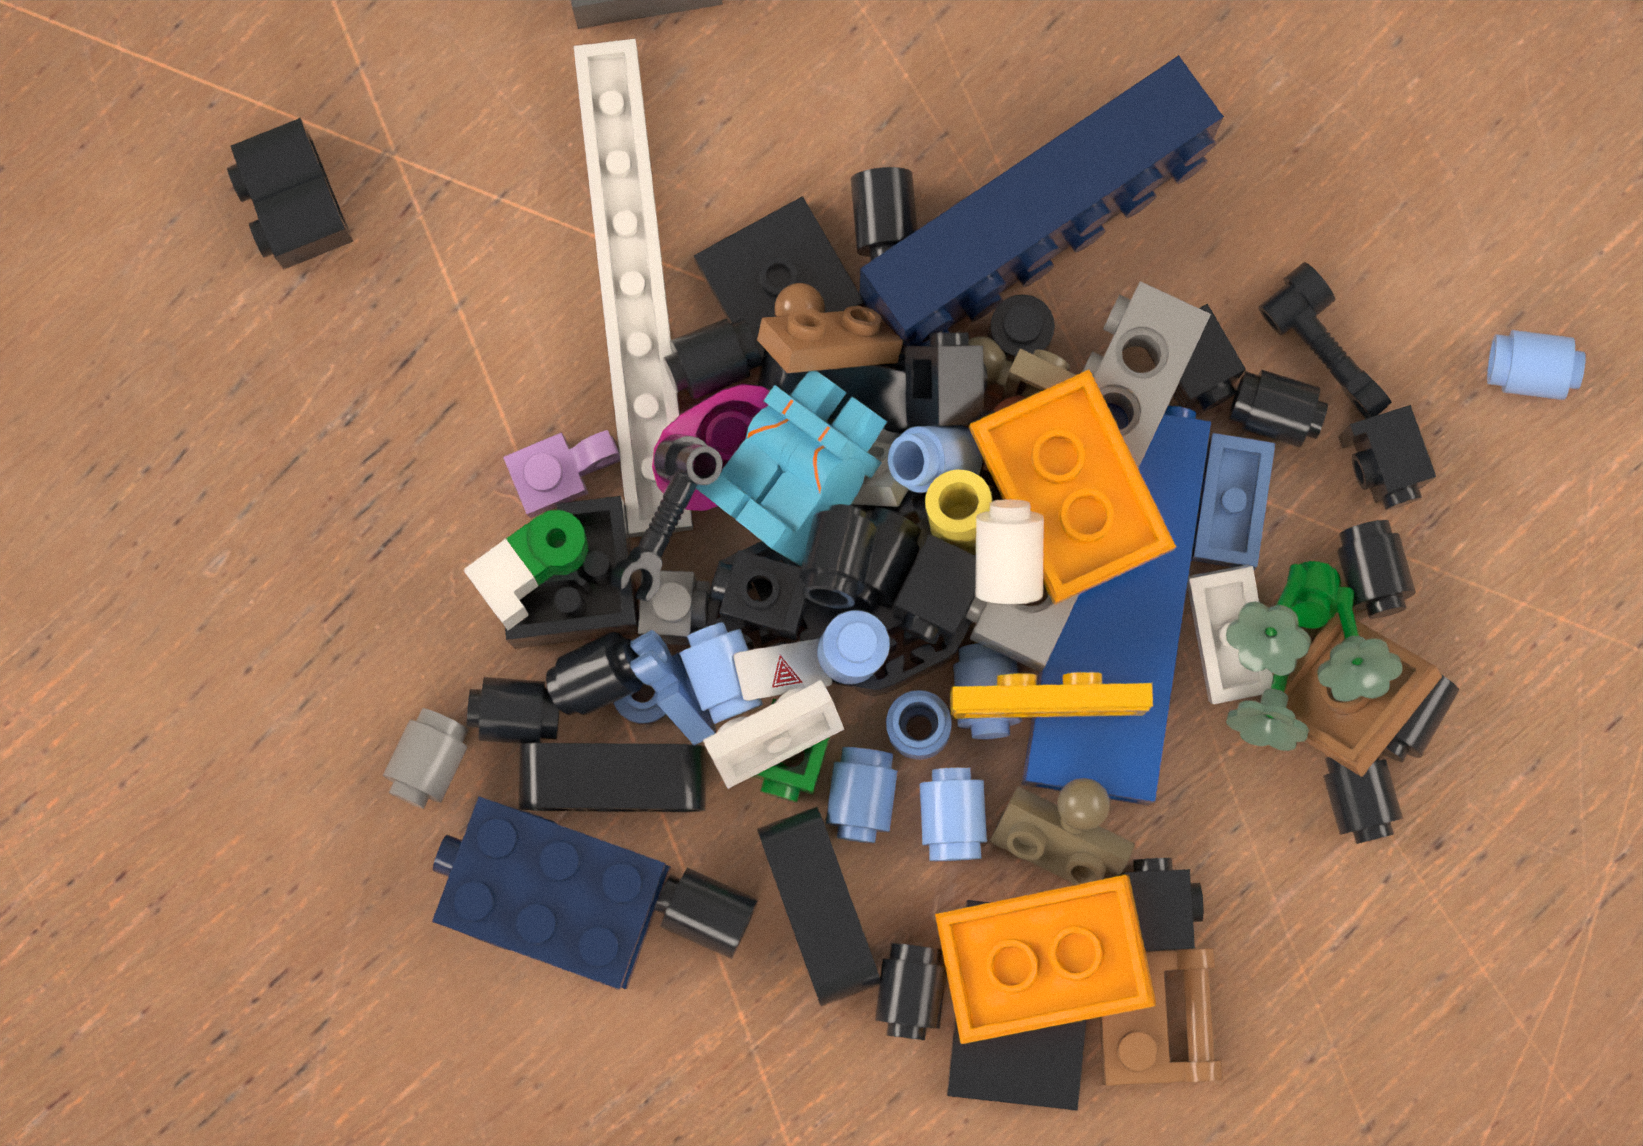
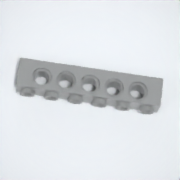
(1170, 333)

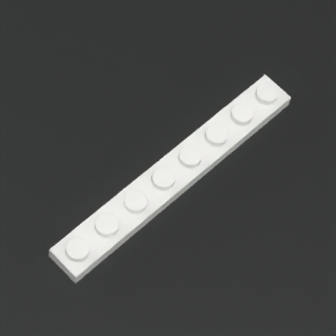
(628, 266)

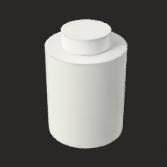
(1009, 553)

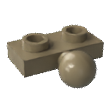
(1027, 373)
(1064, 835)

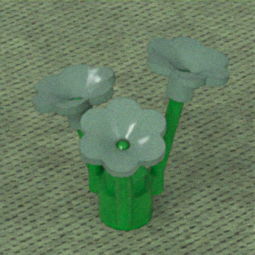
(1275, 641)

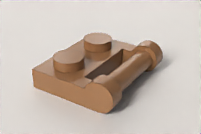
(1138, 1040)

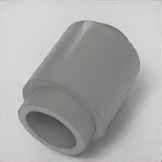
(426, 758)

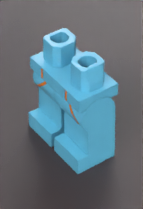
(797, 463)

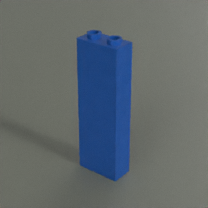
(1128, 635)

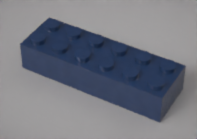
(1044, 206)

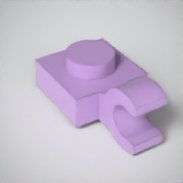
(553, 472)

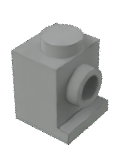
(676, 608)

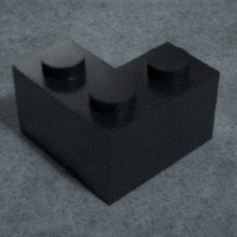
(584, 601)

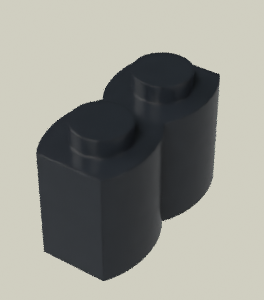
(289, 193)

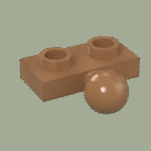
(812, 340)

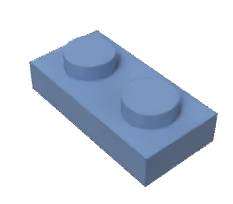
(1233, 501)

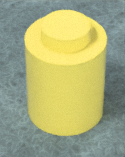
(953, 505)

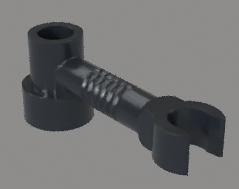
(1296, 308)
(674, 466)

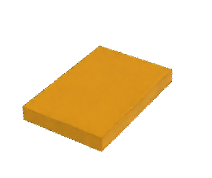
(1079, 474)
(1045, 959)

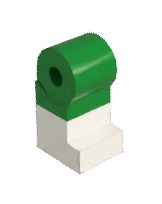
(527, 558)

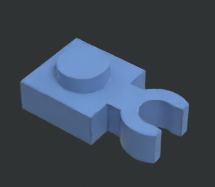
(673, 686)

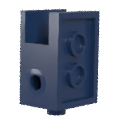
(549, 892)

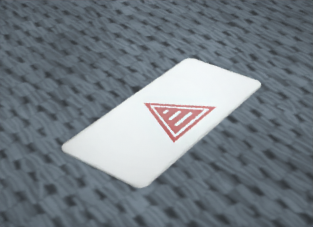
(778, 669)

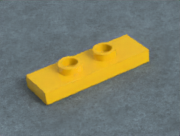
(1078, 697)

